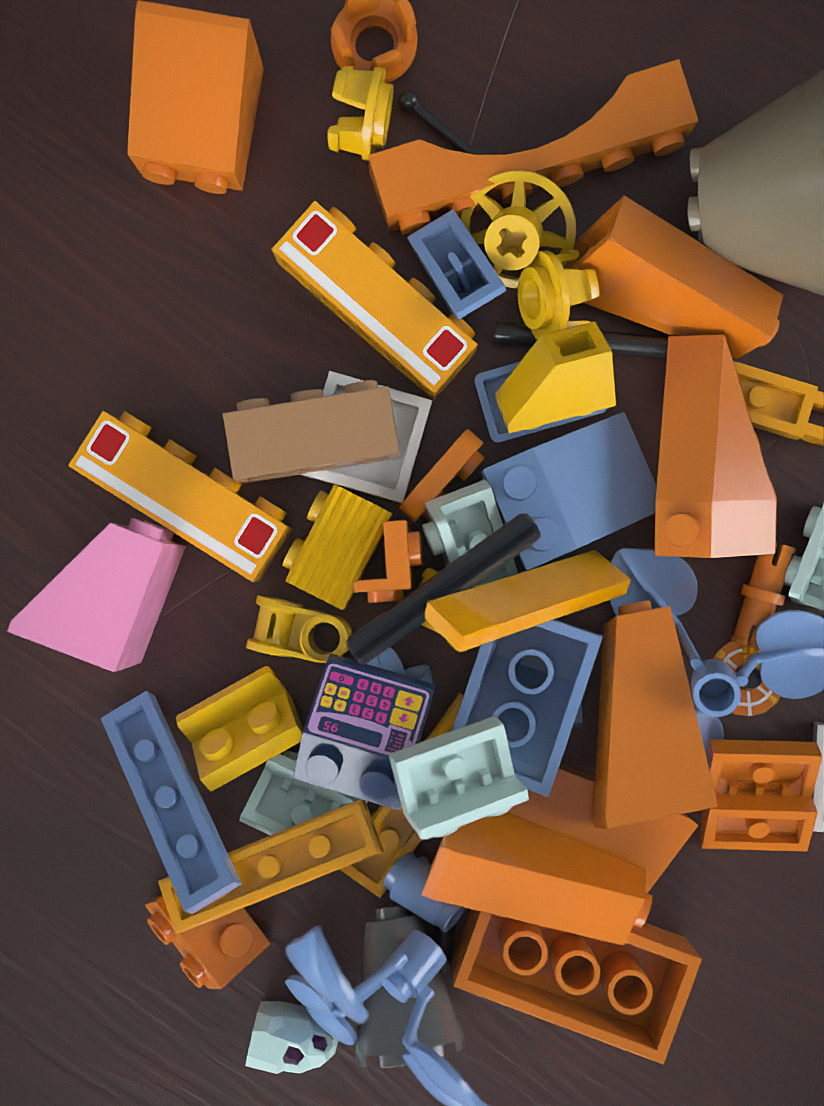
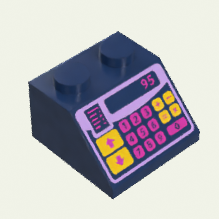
(355, 725)

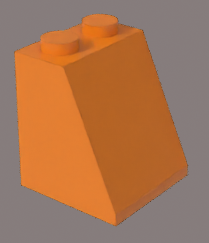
(193, 96)

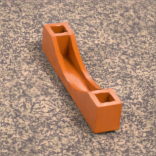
(643, 116)

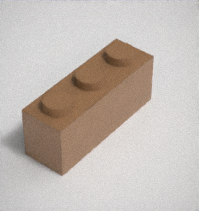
(311, 433)

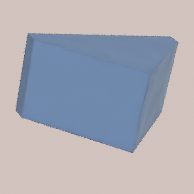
(456, 265)

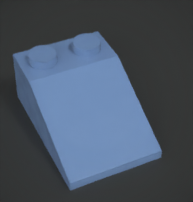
(575, 488)
(535, 690)

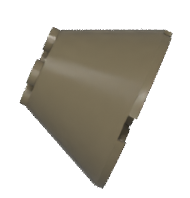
(766, 190)

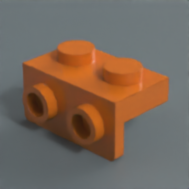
(402, 553)
(212, 950)

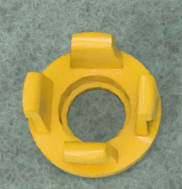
(368, 92)
(550, 290)

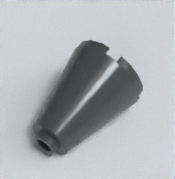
(387, 1016)

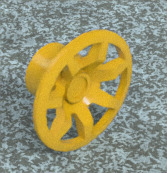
(517, 231)

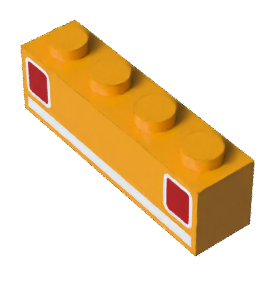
(376, 300)
(181, 496)

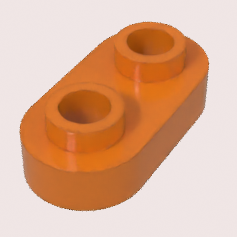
(458, 461)

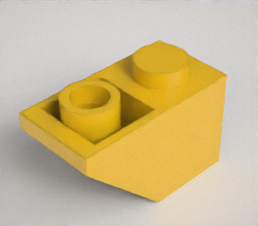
(559, 379)

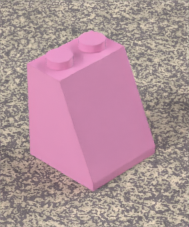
(106, 597)

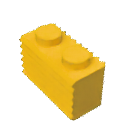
(337, 546)

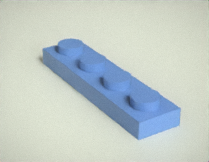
(170, 803)

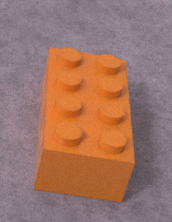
(582, 983)

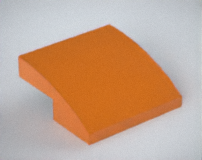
(761, 795)

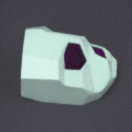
(288, 1039)

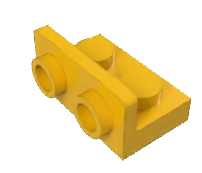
(241, 727)

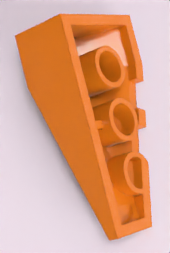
(711, 467)

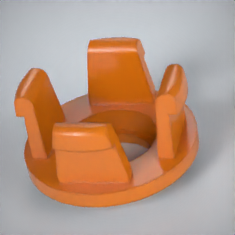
(391, 16)

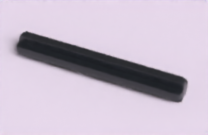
(454, 578)

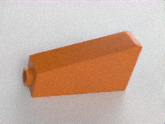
(673, 281)
(648, 728)
(570, 813)
(538, 878)

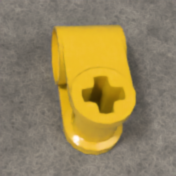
(289, 628)

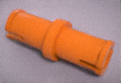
(762, 593)

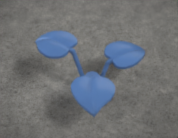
(788, 640)
(403, 976)

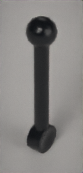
(409, 101)

